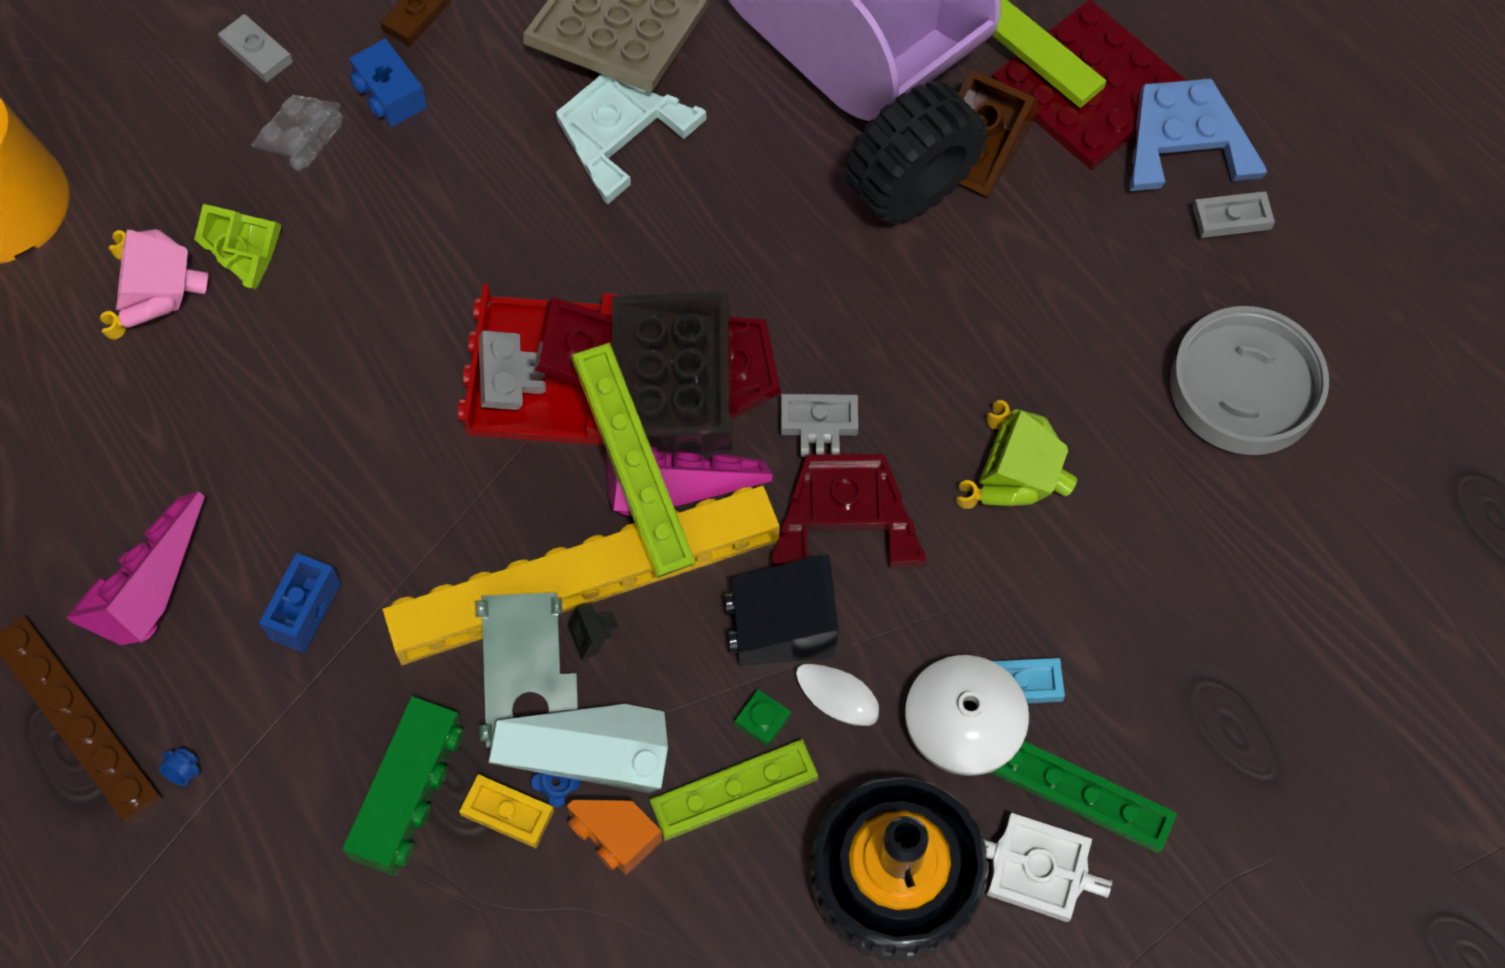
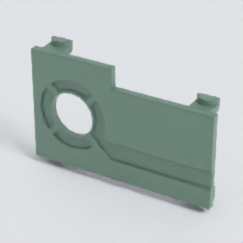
(522, 655)

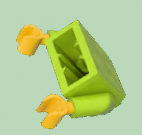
(1022, 462)

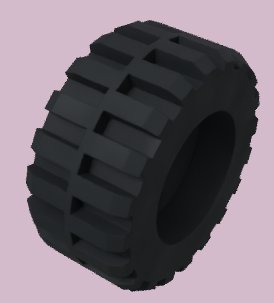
(915, 152)

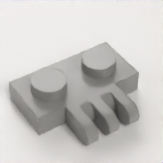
(506, 371)
(819, 419)

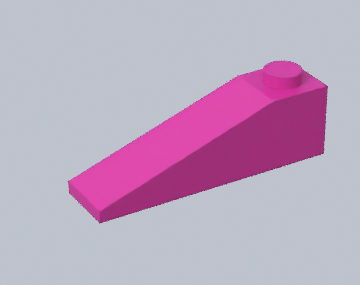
(694, 478)
(138, 593)

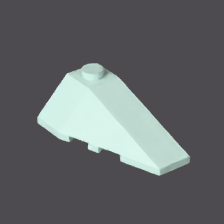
(597, 745)

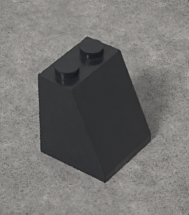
(784, 613)

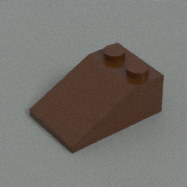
(1007, 119)

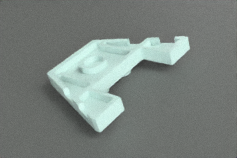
(611, 115)

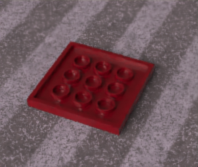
(1111, 115)

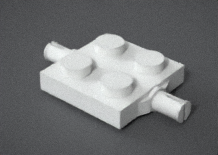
(1042, 868)

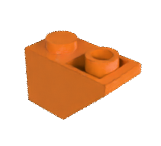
(617, 829)

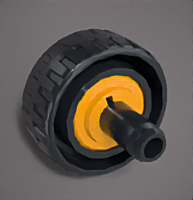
(898, 868)

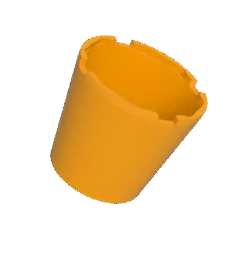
(31, 188)

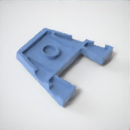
(1188, 119)

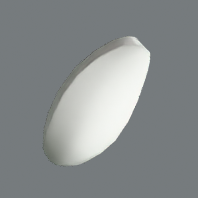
(839, 694)

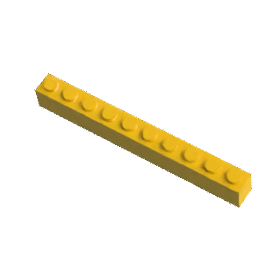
(579, 574)

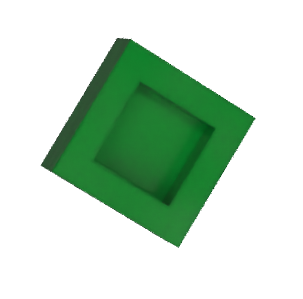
(762, 718)

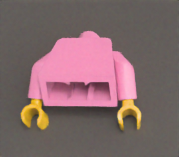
(149, 279)

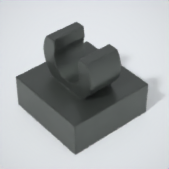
(590, 630)

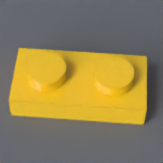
(507, 811)

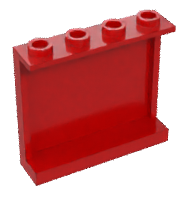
(552, 416)

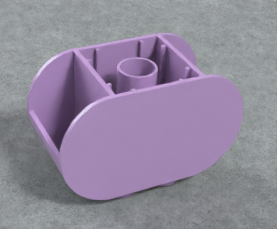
(871, 49)

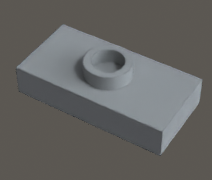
(255, 48)
(1233, 214)

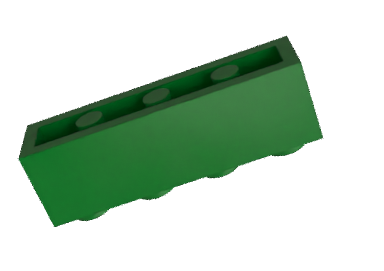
(404, 786)

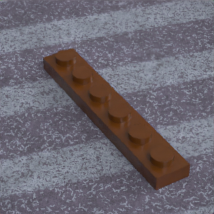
(77, 721)

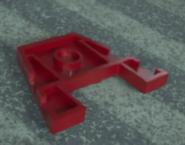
(752, 365)
(848, 495)

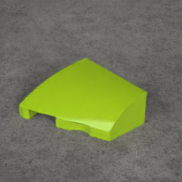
(238, 241)

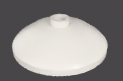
(960, 738)

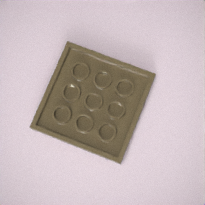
(616, 37)

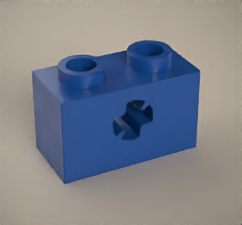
(387, 83)
(300, 603)

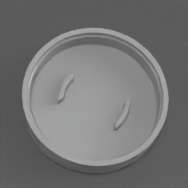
(1249, 380)

